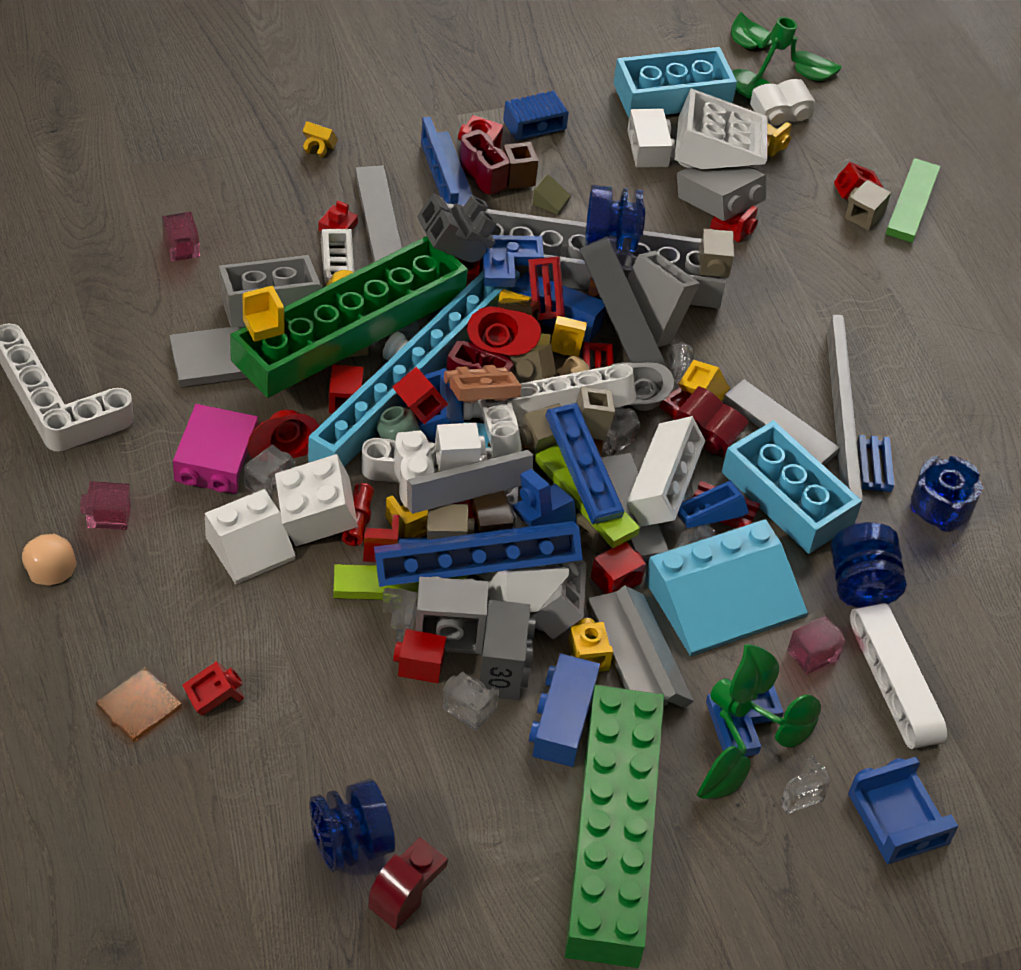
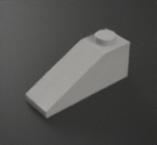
(566, 603)

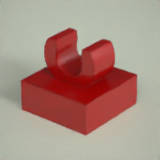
(338, 218)

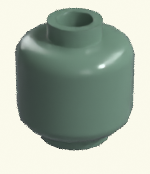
(396, 420)

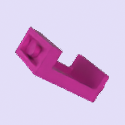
(213, 448)

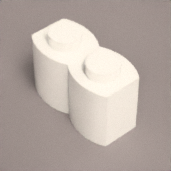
(783, 101)
(411, 459)

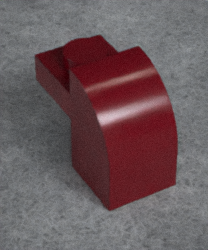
(401, 882)

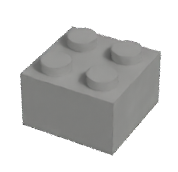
(453, 610)

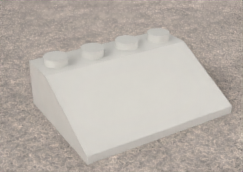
(719, 134)

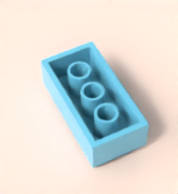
(666, 79)
(791, 486)

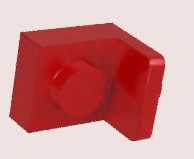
(854, 176)
(740, 224)
(213, 687)

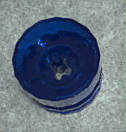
(615, 217)
(868, 564)
(358, 823)

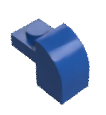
(543, 503)

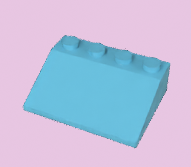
(726, 587)

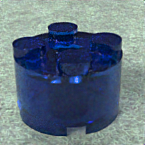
(946, 492)

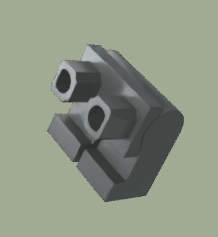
(461, 230)

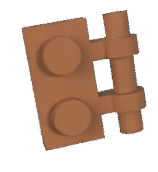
(483, 383)

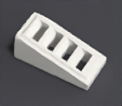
(336, 237)

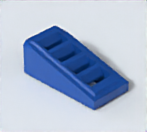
(713, 506)

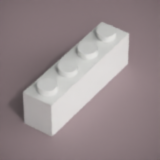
(666, 472)

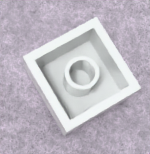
(316, 500)

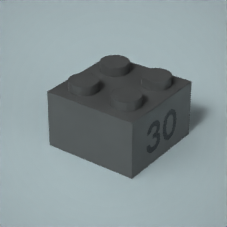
(507, 648)

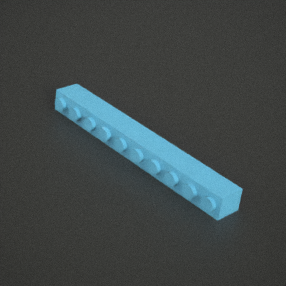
(428, 350)

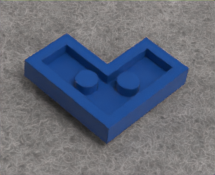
(506, 253)
(744, 725)

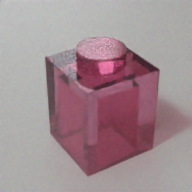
(181, 236)
(107, 505)
(816, 644)

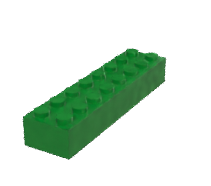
(350, 315)
(615, 828)

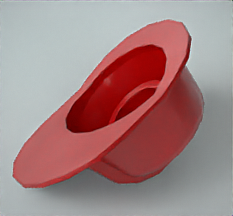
(503, 331)
(286, 431)

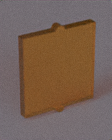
(139, 704)

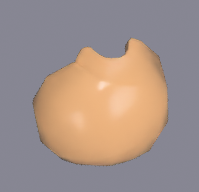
(49, 559)

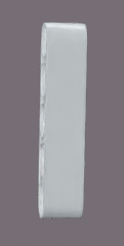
(898, 676)

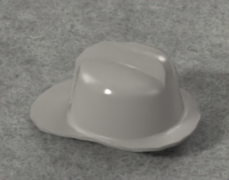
(652, 384)

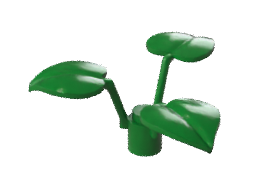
(782, 35)
(753, 677)

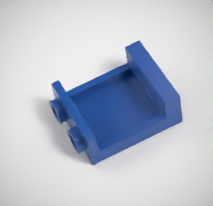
(900, 811)

